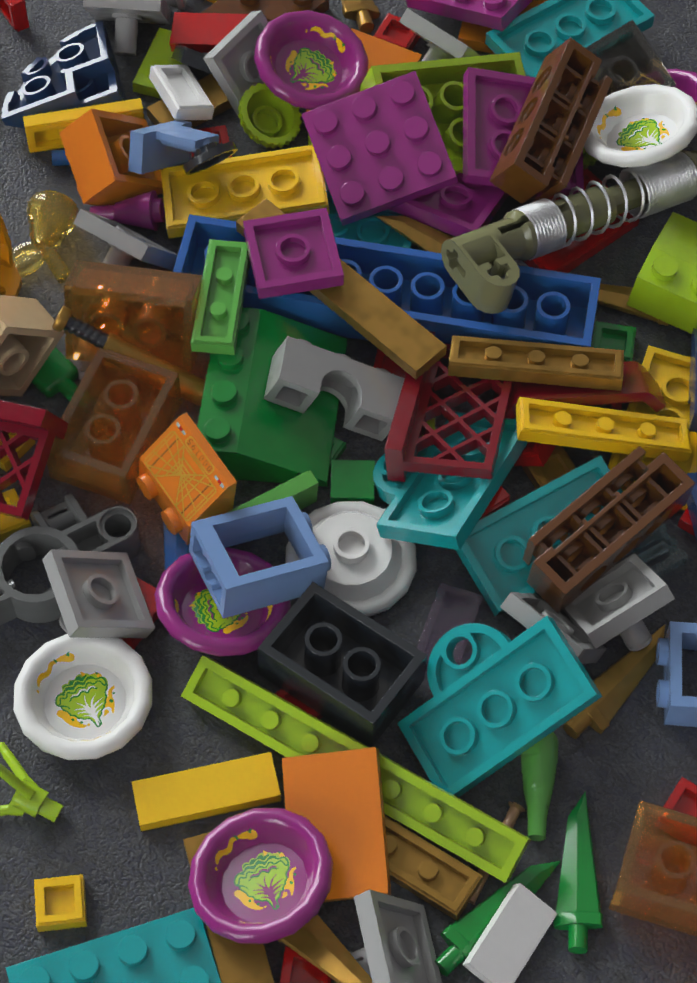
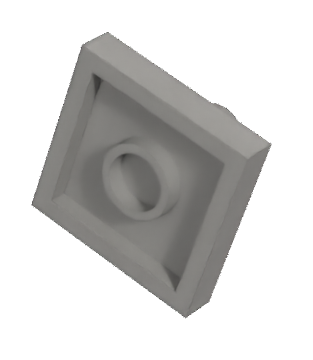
(126, 17)
(440, 42)
(233, 58)
(124, 242)
(97, 594)
(619, 604)
(531, 608)
(395, 940)

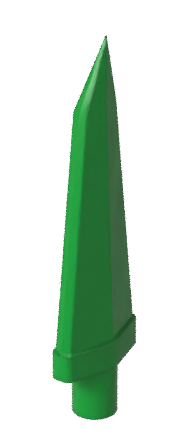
(578, 889)
(468, 929)

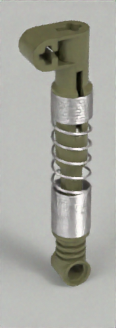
(484, 258)

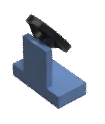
(171, 145)

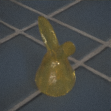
(49, 221)

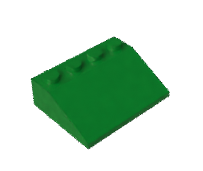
(253, 434)

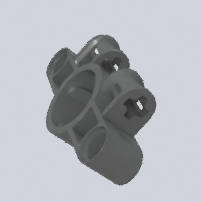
(60, 529)

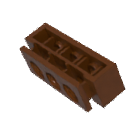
(552, 124)
(612, 533)

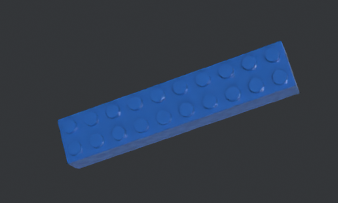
(543, 308)

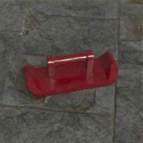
(636, 387)

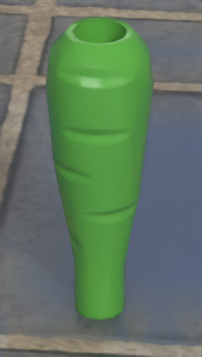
(538, 779)

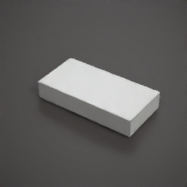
(181, 92)
(510, 937)

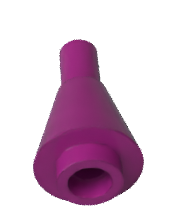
(139, 211)

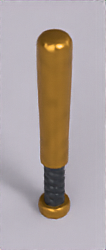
(190, 384)

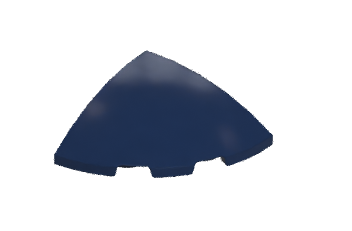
(74, 77)

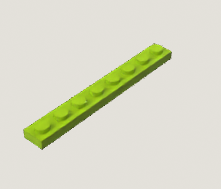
(405, 794)

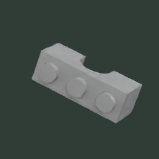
(367, 393)

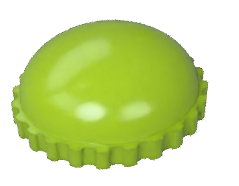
(268, 118)

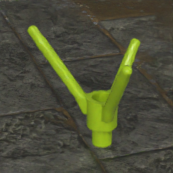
(28, 795)

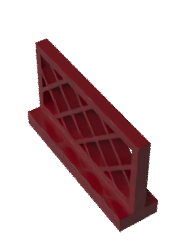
(415, 409)
(26, 424)

